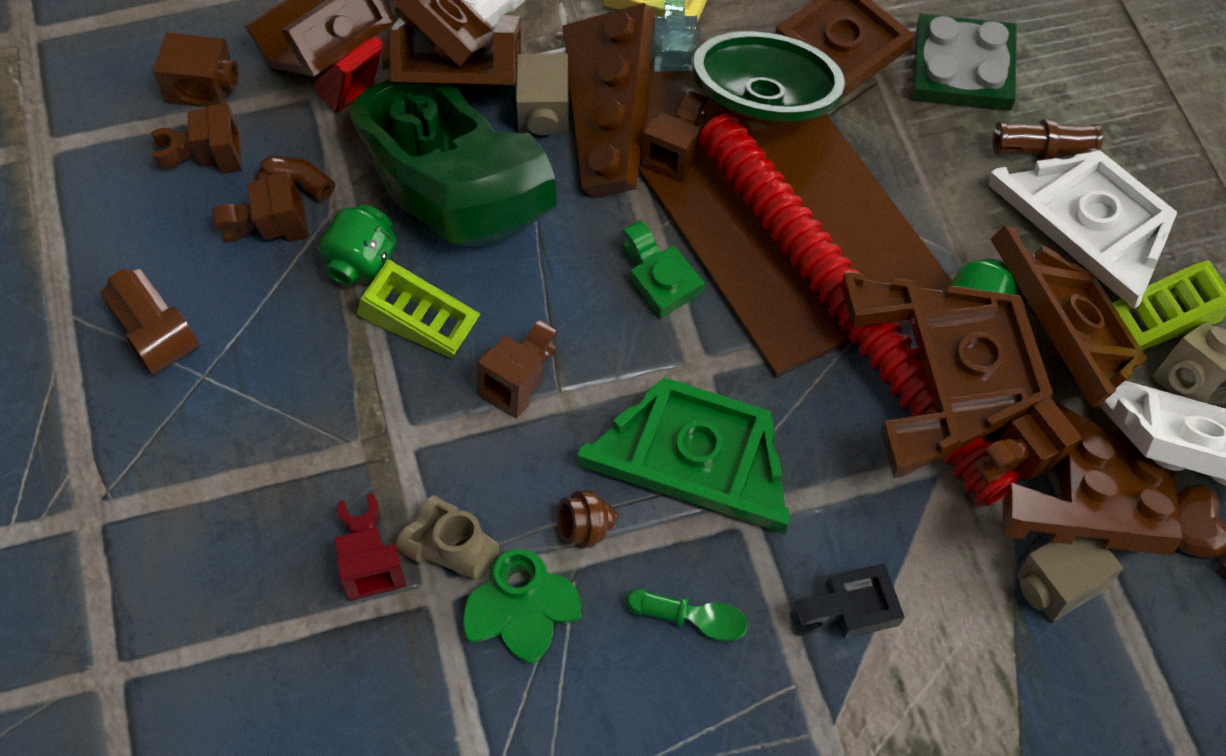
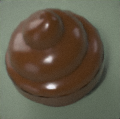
(584, 519)

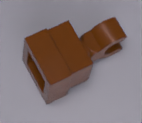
(210, 136)
(672, 142)
(274, 209)
(515, 370)
(1031, 444)

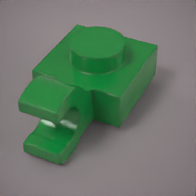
(660, 277)

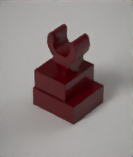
(362, 559)

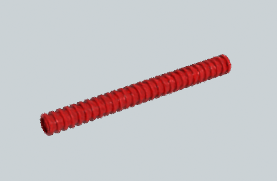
(822, 263)

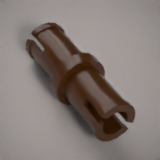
(1046, 139)

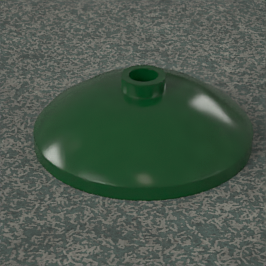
(767, 77)

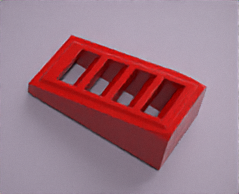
(350, 75)

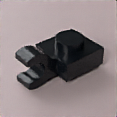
(856, 599)

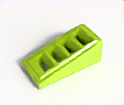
(411, 287)
(1198, 289)

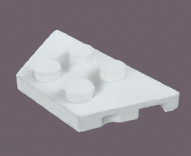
(1095, 216)
(1171, 428)

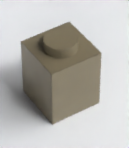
(542, 93)
(1067, 575)

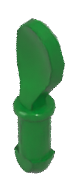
(714, 620)

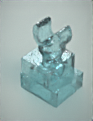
(675, 38)

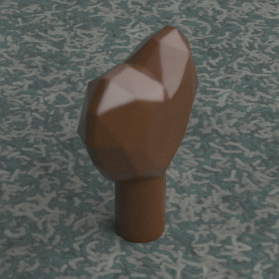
(1201, 527)

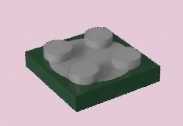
(965, 61)

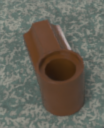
(152, 328)

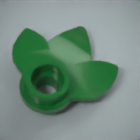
(523, 613)

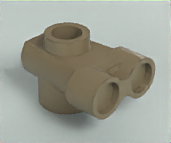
(448, 539)

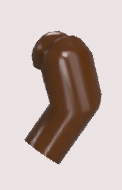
(301, 173)

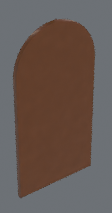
(741, 257)

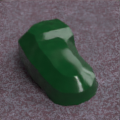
(450, 164)

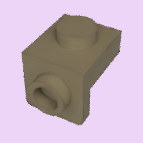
(1195, 364)

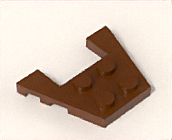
(974, 356)
(1105, 495)

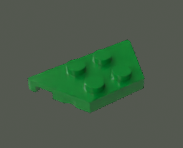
(696, 451)

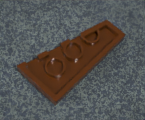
(609, 94)

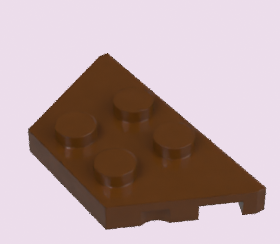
(1075, 314)

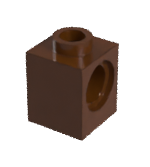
(195, 70)

